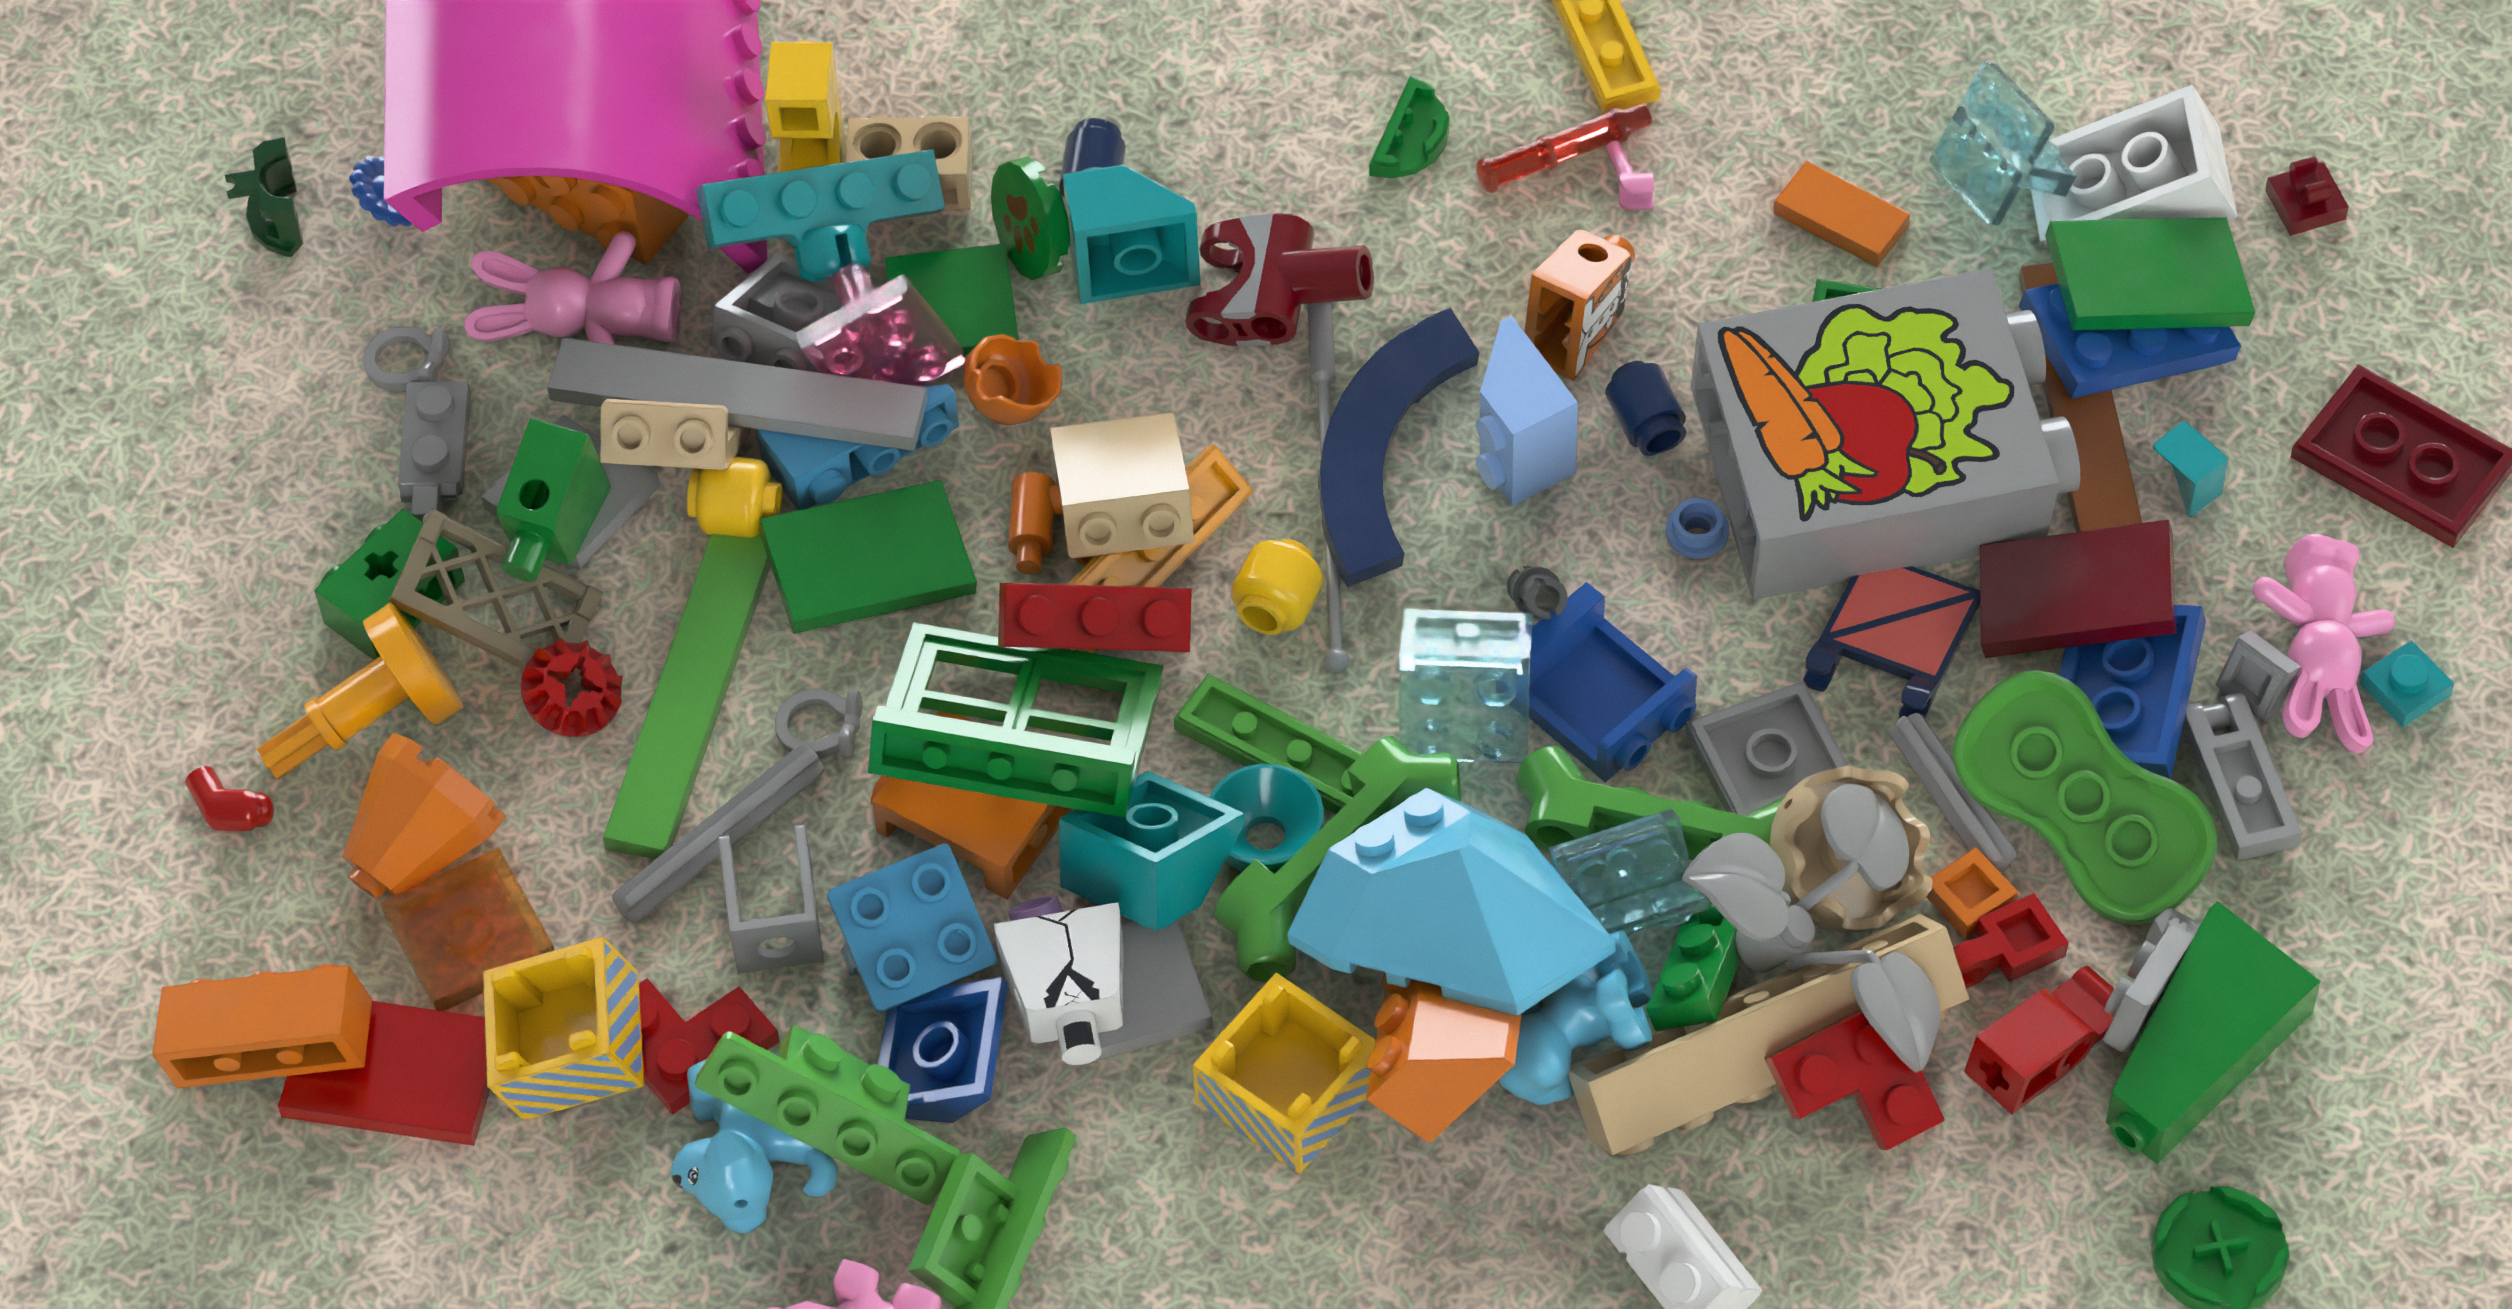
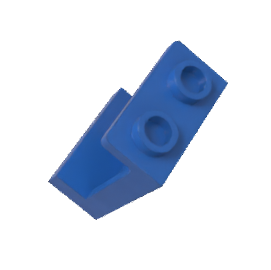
(1601, 689)

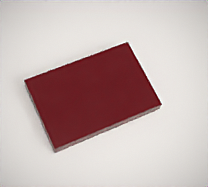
(2405, 455)
(2077, 589)

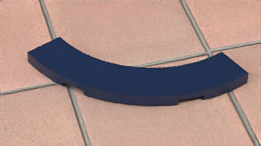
(1362, 430)

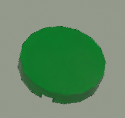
(2220, 1249)

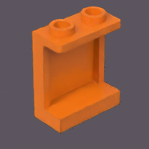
(981, 828)

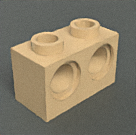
(944, 134)

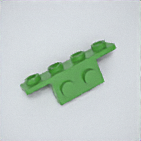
(831, 1104)
(989, 1223)

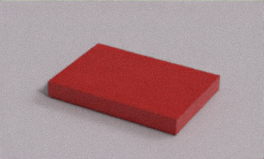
(417, 1079)

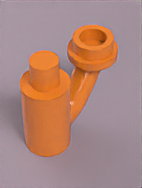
(1031, 520)

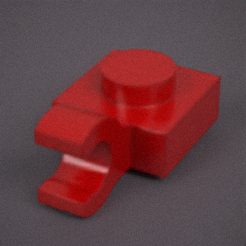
(2012, 938)

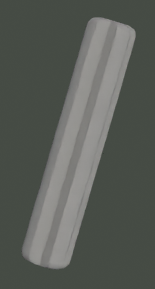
(1938, 774)

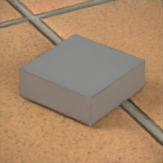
(2258, 673)

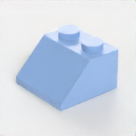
(1524, 419)

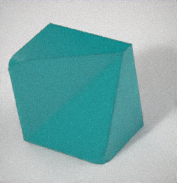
(2196, 464)

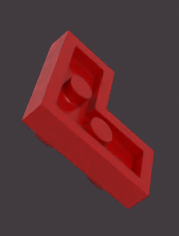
(675, 1045)
(1856, 1060)

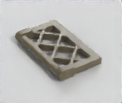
(452, 617)

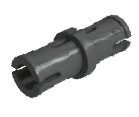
(1549, 598)

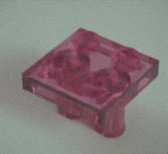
(880, 333)

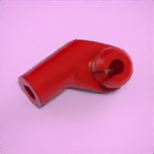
(228, 808)

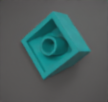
(1129, 234)
(1155, 858)

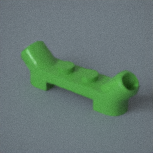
(1571, 807)
(1264, 904)

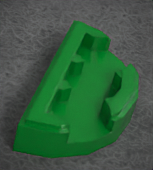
(1413, 134)

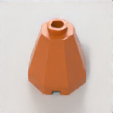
(414, 820)

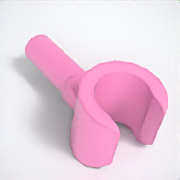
(1634, 188)

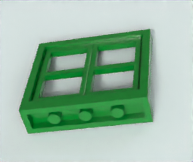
(1010, 758)

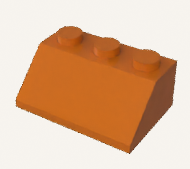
(1435, 1055)

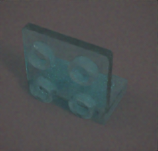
(1465, 684)

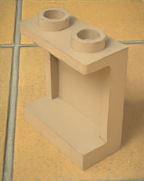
(668, 434)
(1122, 485)

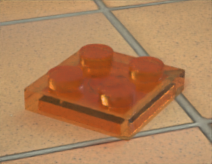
(465, 926)

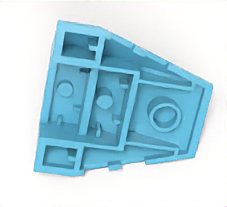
(1451, 904)

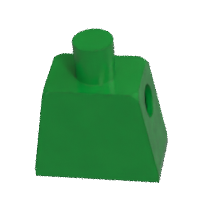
(550, 498)

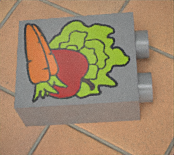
(1879, 431)

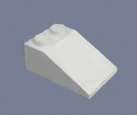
(2143, 165)

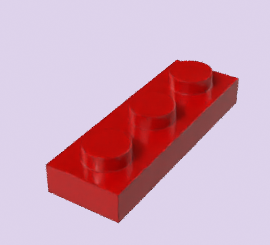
(1094, 617)

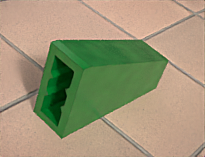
(2209, 1032)

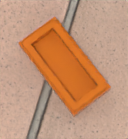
(1841, 213)

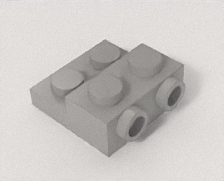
(766, 310)

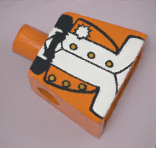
(1583, 277)

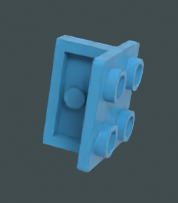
(911, 928)

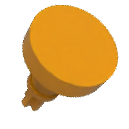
(399, 673)

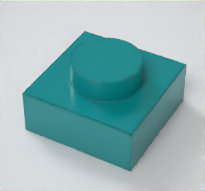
(2407, 683)

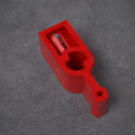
(2040, 1040)

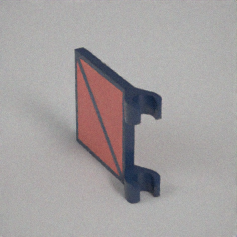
(1899, 624)

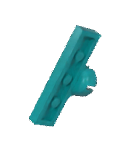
(822, 208)

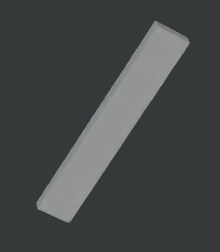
(752, 393)

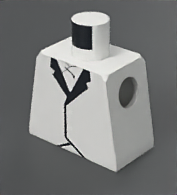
(1066, 976)

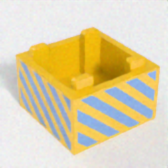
(563, 1028)
(1285, 1072)

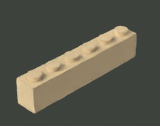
(1706, 1066)

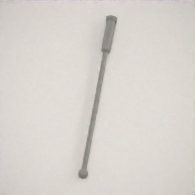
(1323, 374)

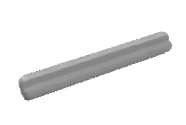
(701, 845)

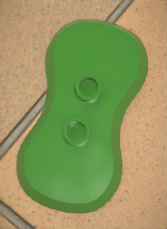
(2120, 830)

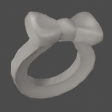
(435, 347)
(842, 741)

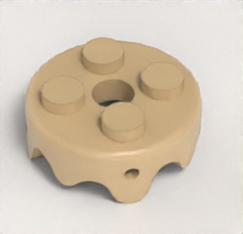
(1810, 860)

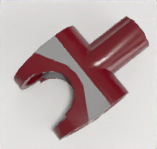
(1273, 279)

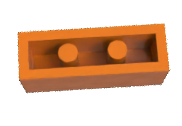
(262, 1026)

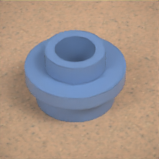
(1697, 514)

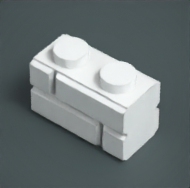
(1679, 1253)

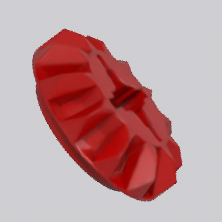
(546, 698)

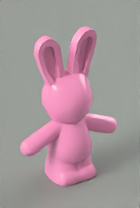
(566, 301)
(2326, 644)

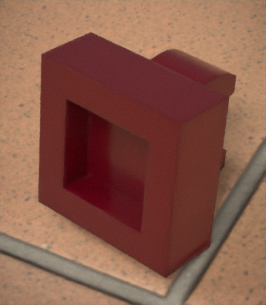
(2306, 196)

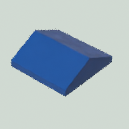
(946, 1048)

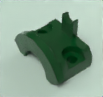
(268, 211)

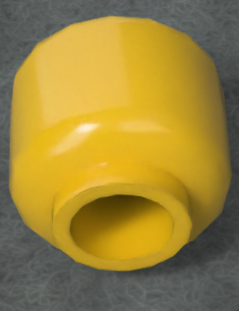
(734, 498)
(1276, 586)

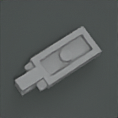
(433, 444)
(2152, 971)

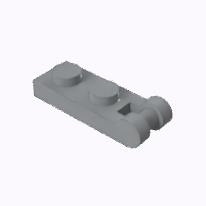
(2241, 777)

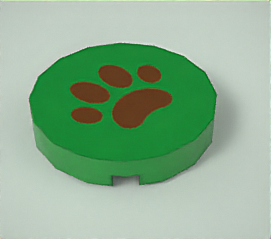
(1029, 218)

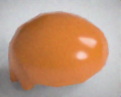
(1010, 379)

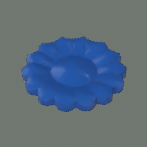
(369, 189)

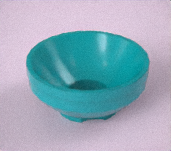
(1276, 797)

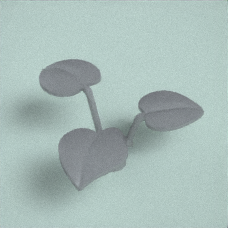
(1746, 887)

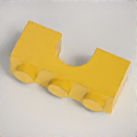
(805, 105)

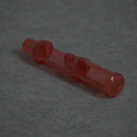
(1561, 146)

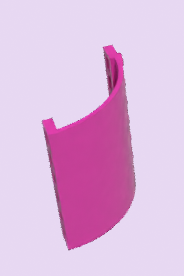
(572, 90)

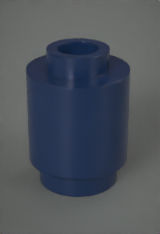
(1092, 144)
(1646, 407)

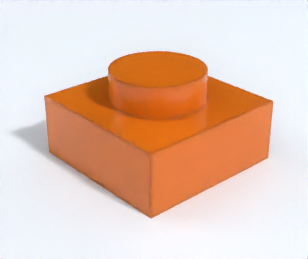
(1970, 890)

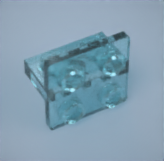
(1999, 146)
(1632, 874)

